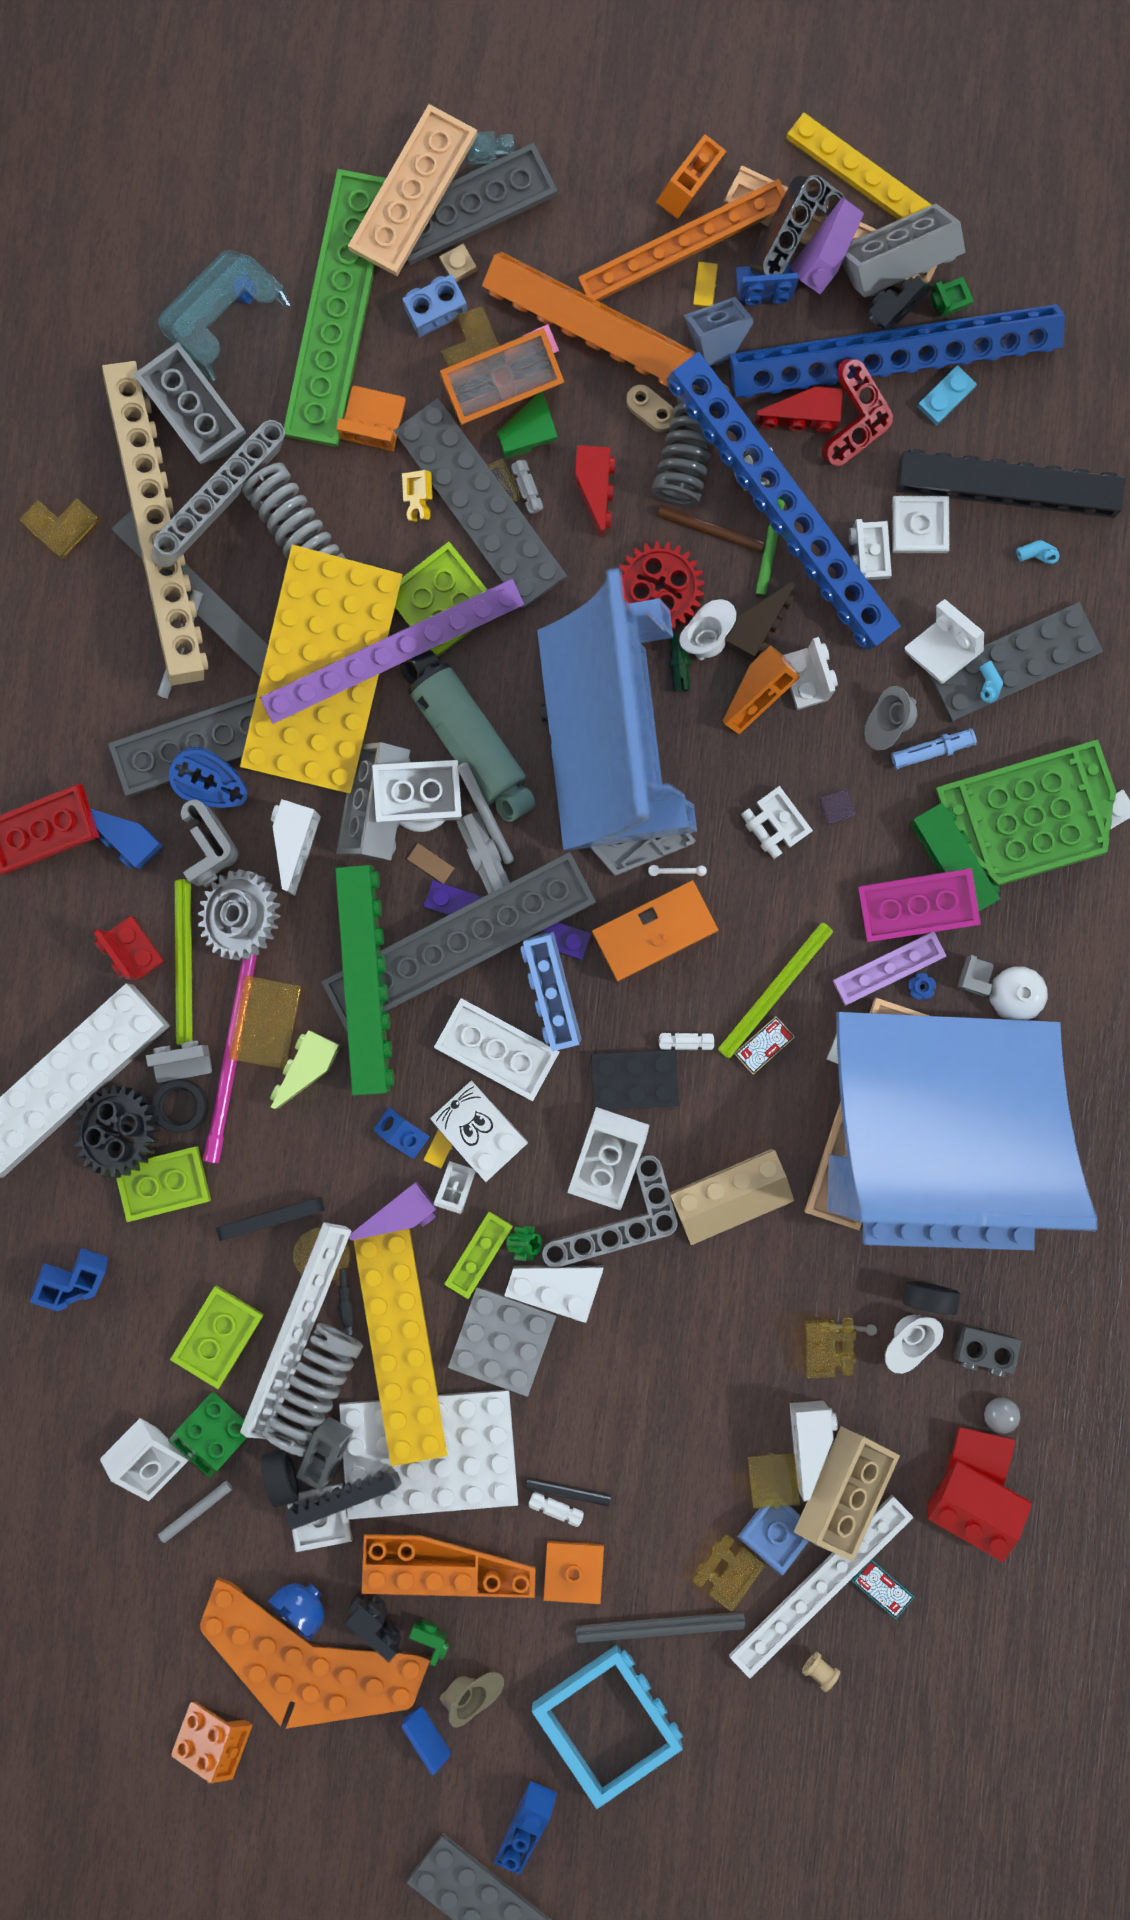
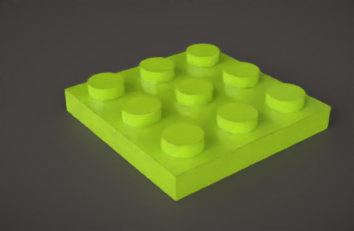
(436, 586)

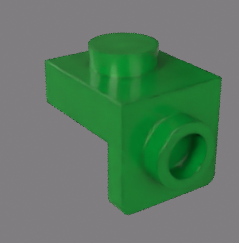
(950, 296)
(428, 1634)

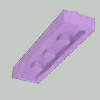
(889, 968)

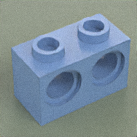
(439, 311)

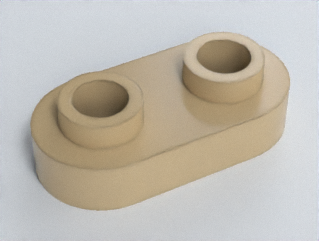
(649, 408)

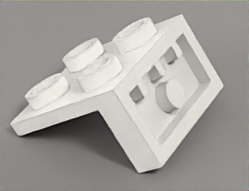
(947, 643)
(815, 680)

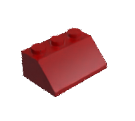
(979, 1510)

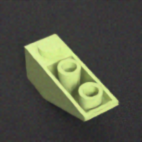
(311, 1062)

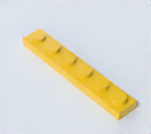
(855, 168)

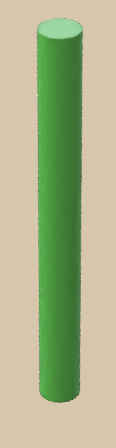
(768, 557)

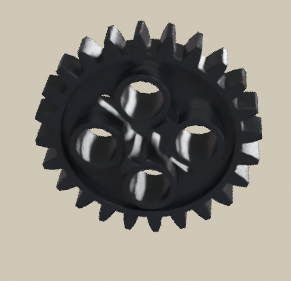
(105, 1155)

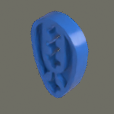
(209, 764)

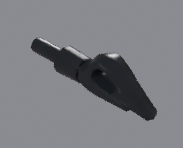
(345, 1305)

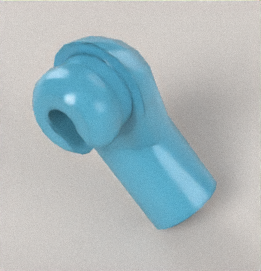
(1039, 550)
(993, 683)

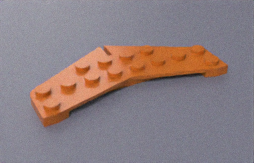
(284, 1667)

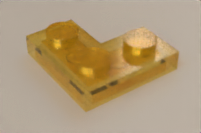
(478, 337)
(62, 532)

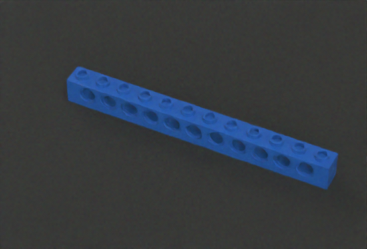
(964, 332)
(782, 486)

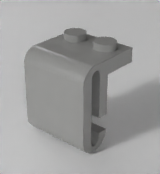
(215, 863)

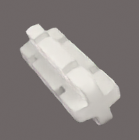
(686, 1041)
(556, 1509)

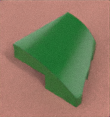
(527, 428)

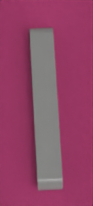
(215, 504)

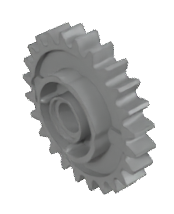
(243, 896)

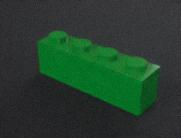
(950, 850)

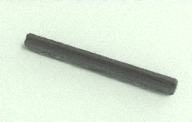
(660, 1627)

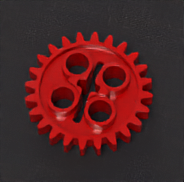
(671, 565)

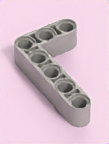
(621, 1227)

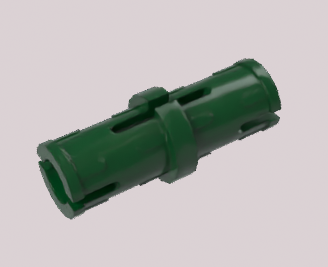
(680, 664)

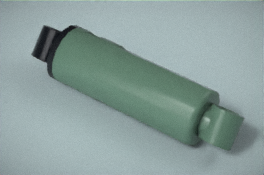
(467, 734)

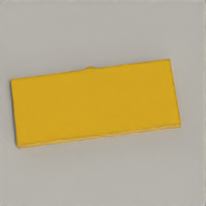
(705, 284)
(438, 1150)

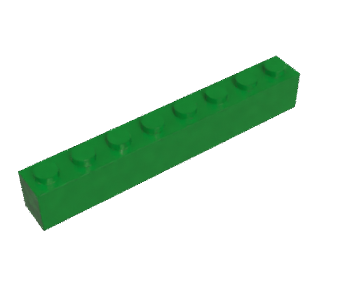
(363, 980)

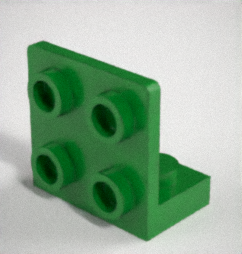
(209, 1435)

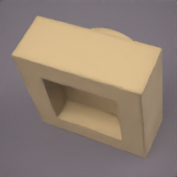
(458, 263)

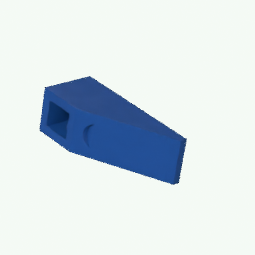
(131, 839)
(526, 1827)

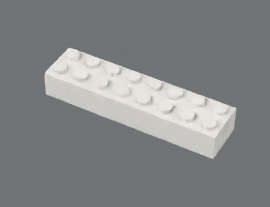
(74, 1072)

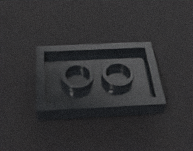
(635, 1080)

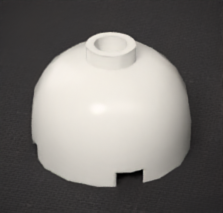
(1018, 993)

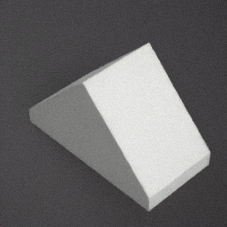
(455, 1187)

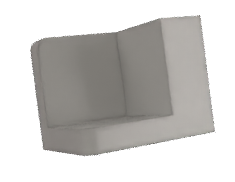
(976, 976)

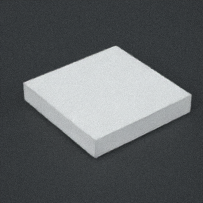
(920, 524)
(325, 1531)

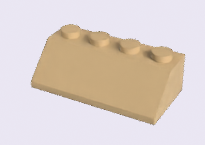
(732, 1196)
(846, 1494)

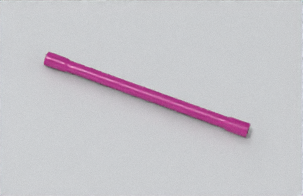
(215, 1137)

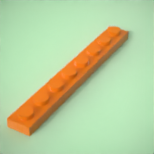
(683, 242)

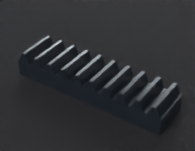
(343, 1498)

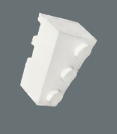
(557, 1289)

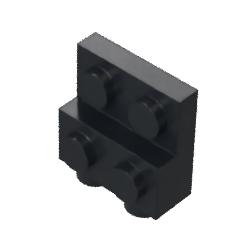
(893, 307)
(367, 1621)

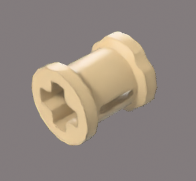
(821, 1672)

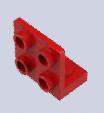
(129, 949)

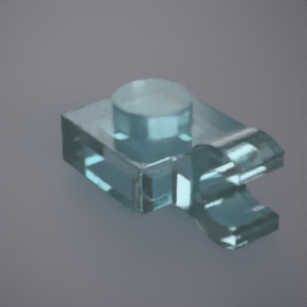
(487, 147)

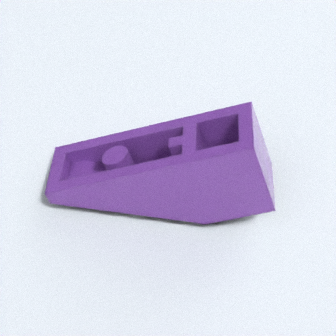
(828, 246)
(402, 1213)

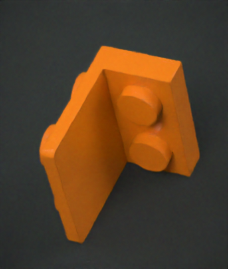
(371, 418)
(210, 1744)

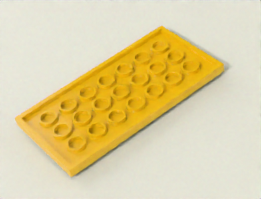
(321, 616)

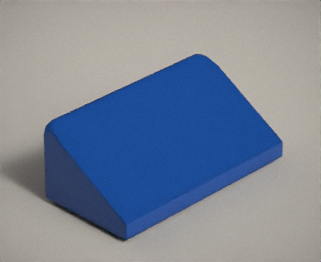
(425, 1739)

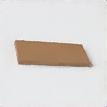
(430, 863)

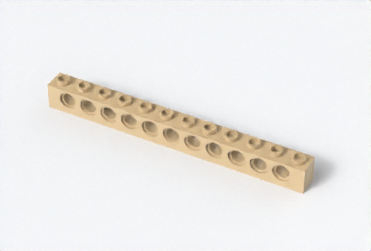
(120, 380)

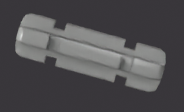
(527, 486)

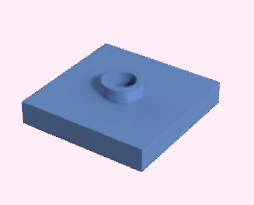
(773, 1536)

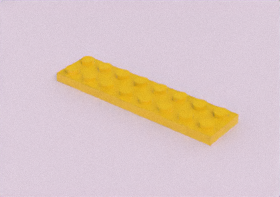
(400, 1348)

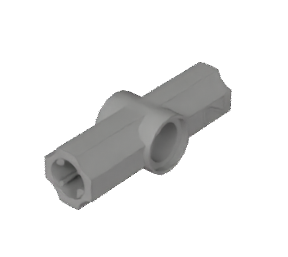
(483, 852)

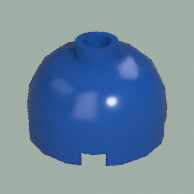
(300, 1607)

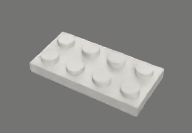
(496, 1049)

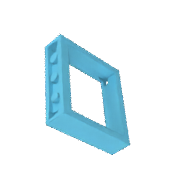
(542, 1711)

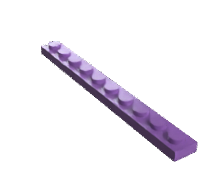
(391, 651)

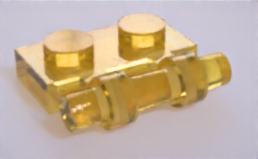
(820, 1347)
(736, 1577)

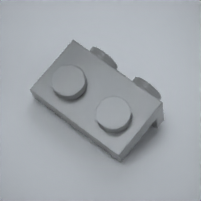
(180, 1063)

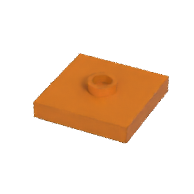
(573, 1572)

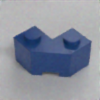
(59, 1288)

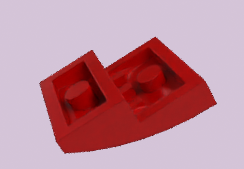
(983, 1452)

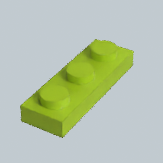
(478, 1255)

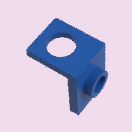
(402, 1134)

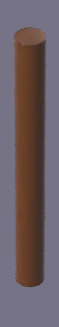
(710, 528)

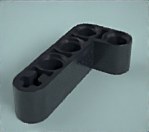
(770, 255)

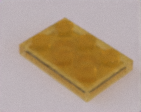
(264, 1022)

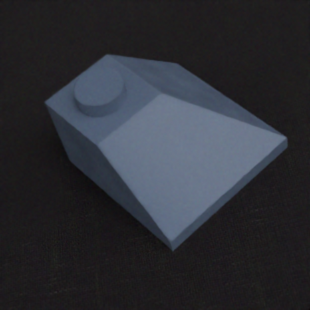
(719, 329)

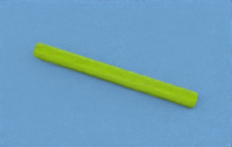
(183, 961)
(775, 990)

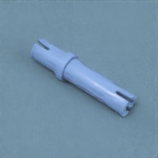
(945, 745)

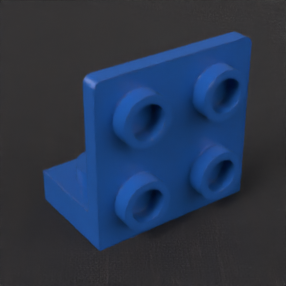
(765, 288)

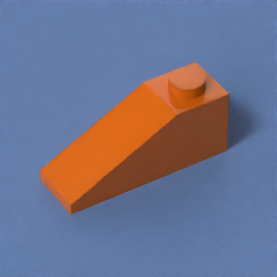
(690, 176)
(761, 686)

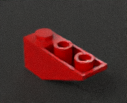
(813, 408)
(591, 477)

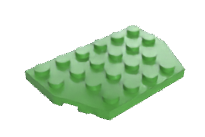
(1036, 812)

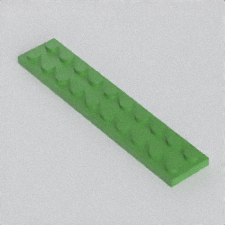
(333, 317)

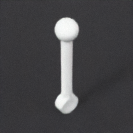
(654, 870)

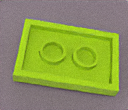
(164, 1185)
(217, 1337)

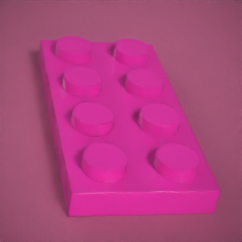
(919, 905)

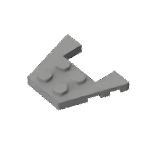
(630, 855)

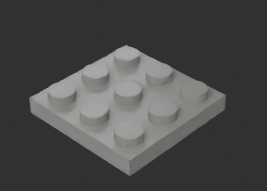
(502, 1341)

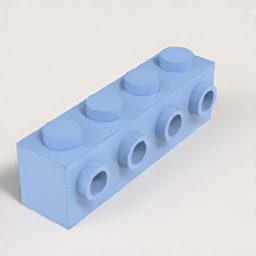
(552, 991)

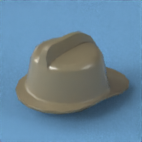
(471, 1696)

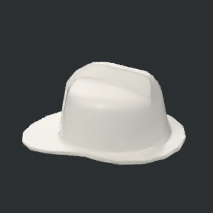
(708, 629)
(912, 1342)

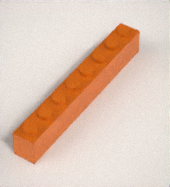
(584, 317)

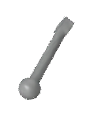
(870, 1329)

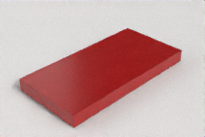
(45, 828)

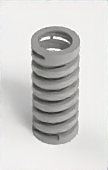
(290, 507)
(342, 1347)

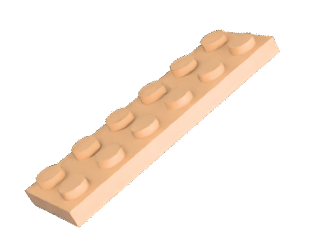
(412, 190)

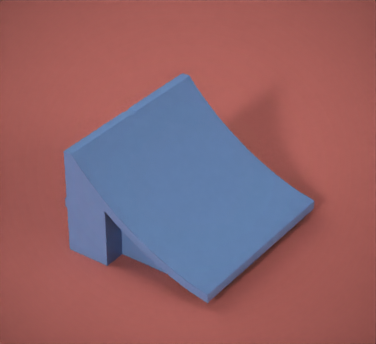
(606, 723)
(955, 1132)

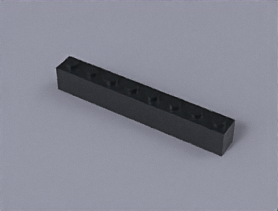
(1010, 483)

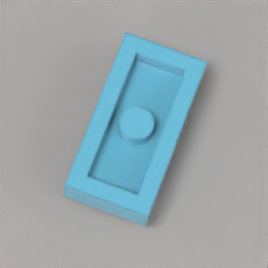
(946, 395)

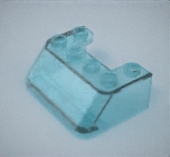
(209, 297)

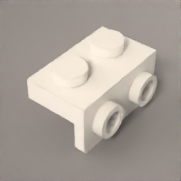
(871, 549)

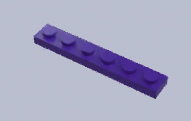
(451, 899)

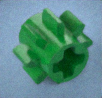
(524, 1243)

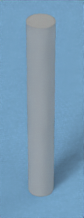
(195, 1511)

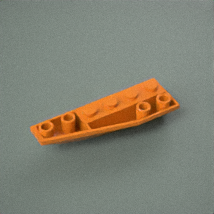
(439, 1568)

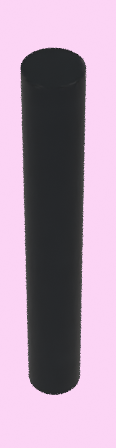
(568, 1492)

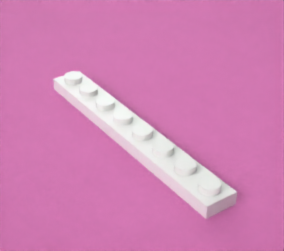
(296, 1327)
(817, 1590)

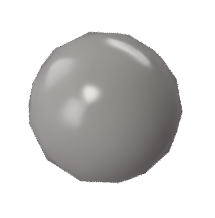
(1002, 1415)

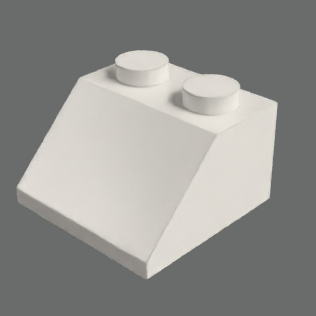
(142, 1460)

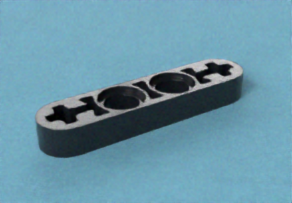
(270, 1218)

